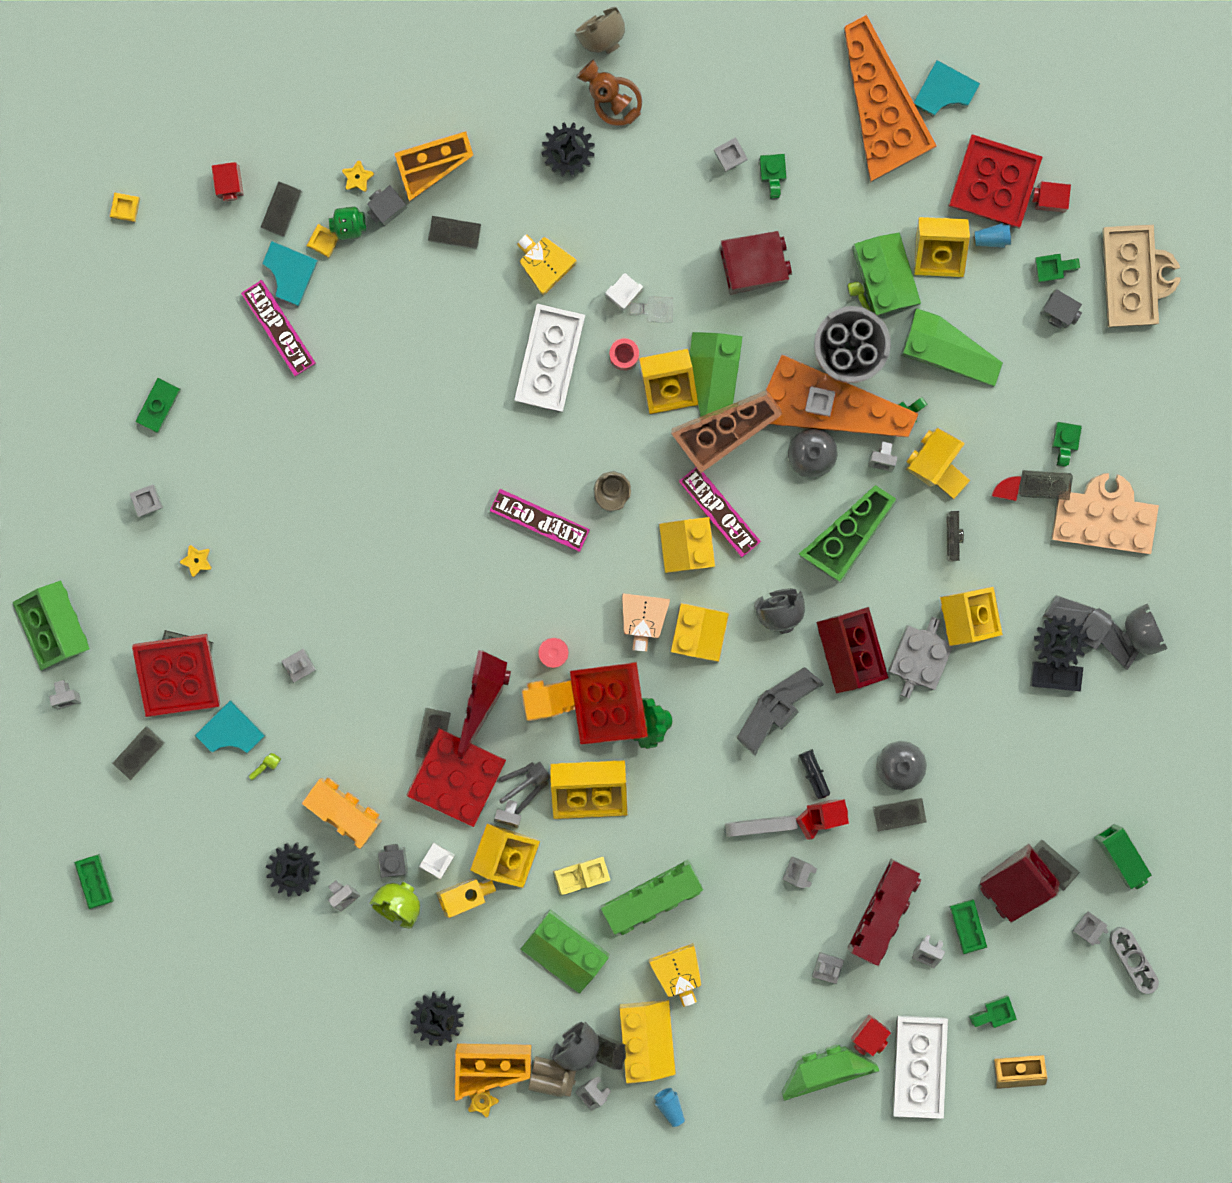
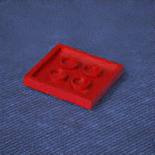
(995, 181)
(176, 675)
(608, 703)
(453, 783)

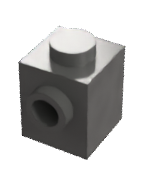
(385, 205)
(1061, 310)
(392, 861)

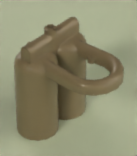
(551, 1078)

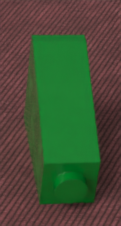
(1123, 856)

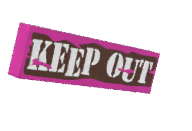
(278, 328)
(719, 511)
(539, 520)

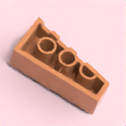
(723, 430)

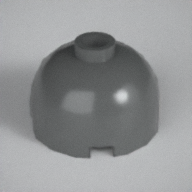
(812, 453)
(781, 611)
(1143, 632)
(901, 765)
(577, 1049)

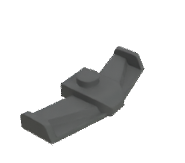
(1097, 626)
(776, 708)

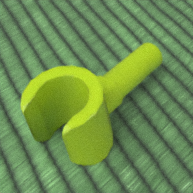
(856, 288)
(271, 761)

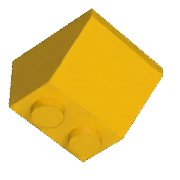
(941, 246)
(668, 381)
(934, 456)
(687, 545)
(971, 616)
(699, 632)
(504, 856)

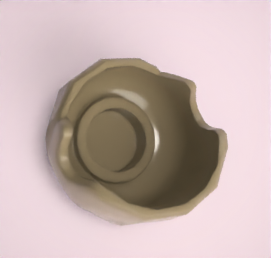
(612, 491)

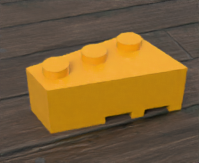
(431, 161)
(547, 699)
(342, 811)
(489, 1066)

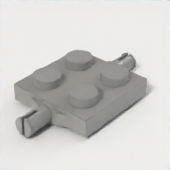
(920, 657)

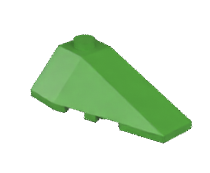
(715, 369)

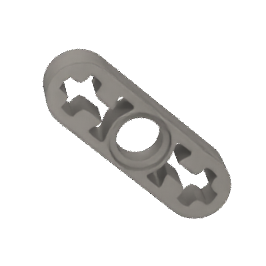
(761, 826)
(1137, 979)

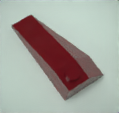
(487, 685)

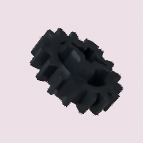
(579, 151)
(1053, 633)
(285, 860)
(443, 1029)

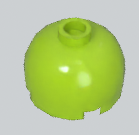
(397, 903)

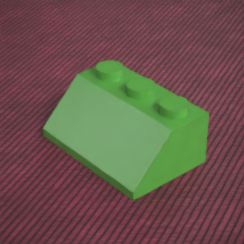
(886, 274)
(51, 625)
(565, 951)

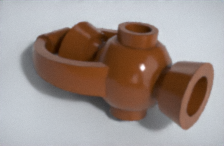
(605, 88)

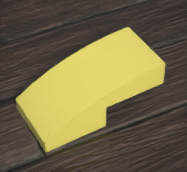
(581, 875)

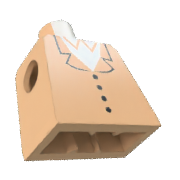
(643, 618)

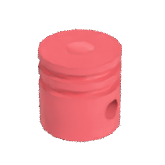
(624, 354)
(553, 652)

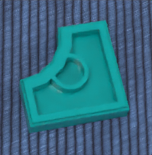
(945, 87)
(291, 271)
(230, 728)

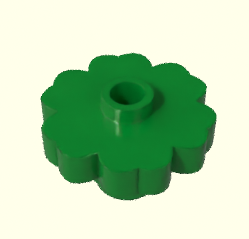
(657, 724)

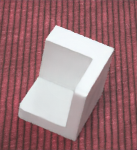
(624, 292)
(437, 860)

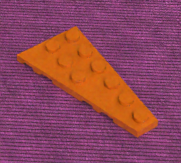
(887, 115)
(852, 407)

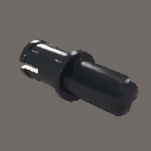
(814, 774)

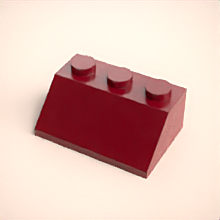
(852, 650)

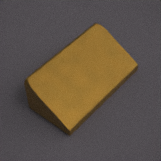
(1020, 1071)

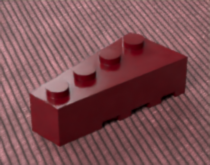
(884, 912)

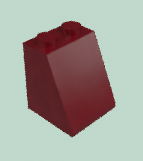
(754, 262)
(1020, 884)

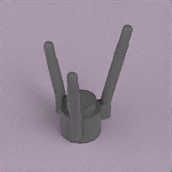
(536, 775)

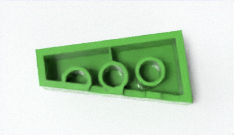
(848, 536)
(652, 897)

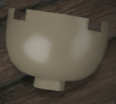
(602, 32)

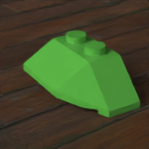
(825, 1070)

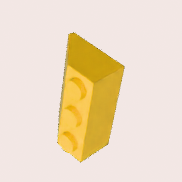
(588, 789)
(647, 1041)

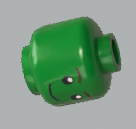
(347, 223)

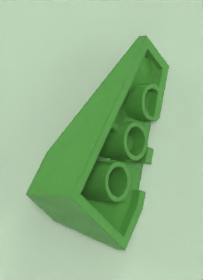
(945, 347)

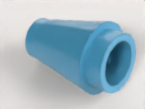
(994, 236)
(669, 1105)

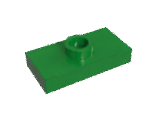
(158, 405)
(94, 881)
(968, 926)

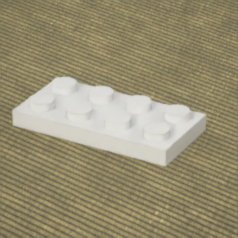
(549, 358)
(920, 1067)

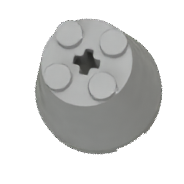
(862, 331)

